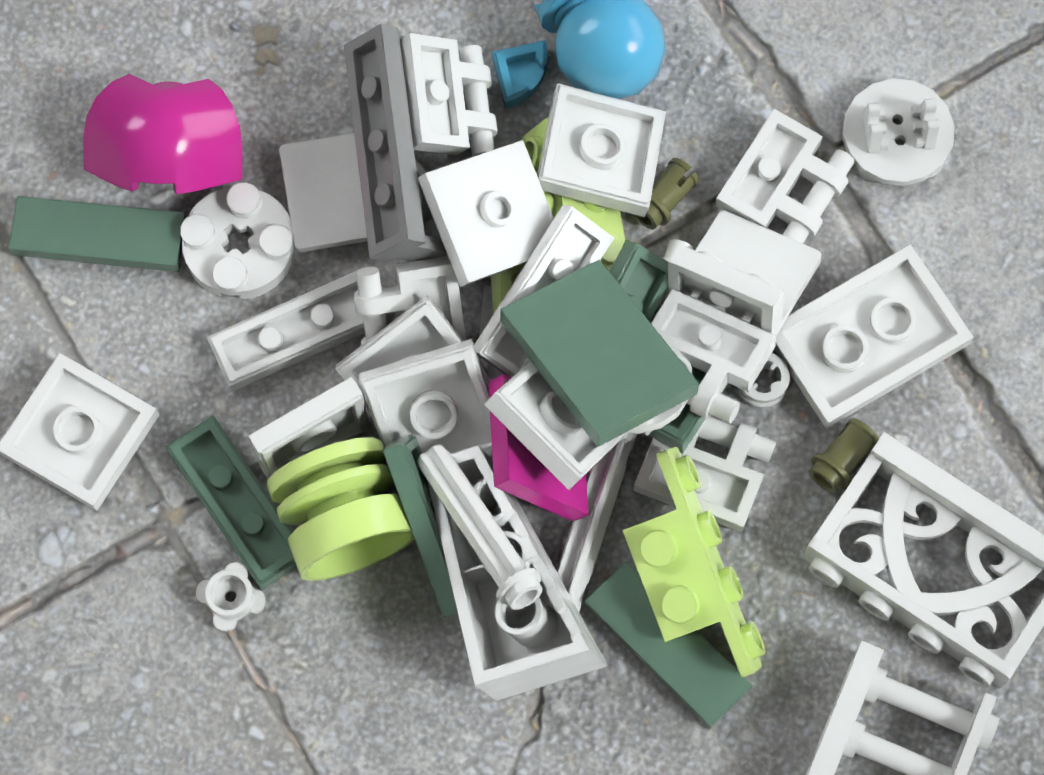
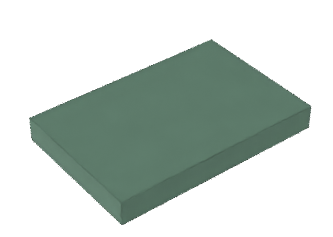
(598, 352)

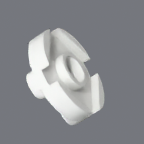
(241, 210)

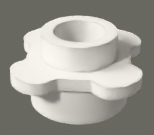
(234, 580)

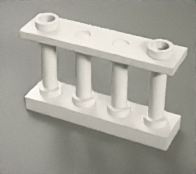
(869, 682)

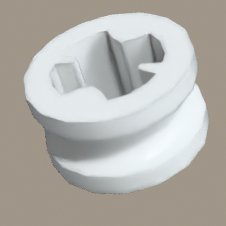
(777, 389)

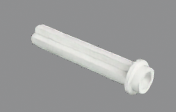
(516, 582)

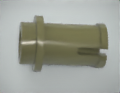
(667, 192)
(843, 456)

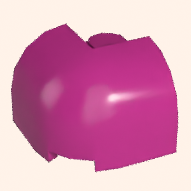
(163, 135)

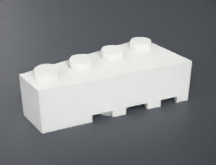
(506, 646)

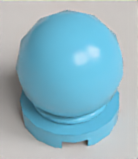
(605, 43)

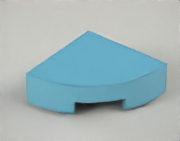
(520, 71)

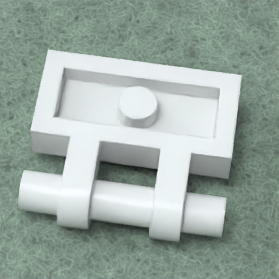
(436, 96)
(770, 170)
(415, 281)
(717, 345)
(726, 484)

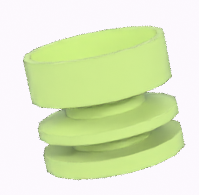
(341, 509)

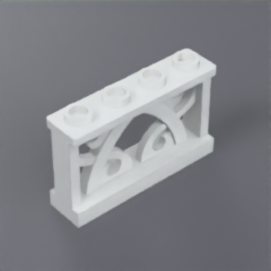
(916, 482)

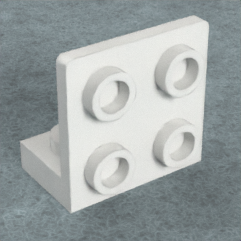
(323, 192)
(744, 271)

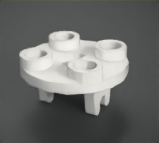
(924, 129)

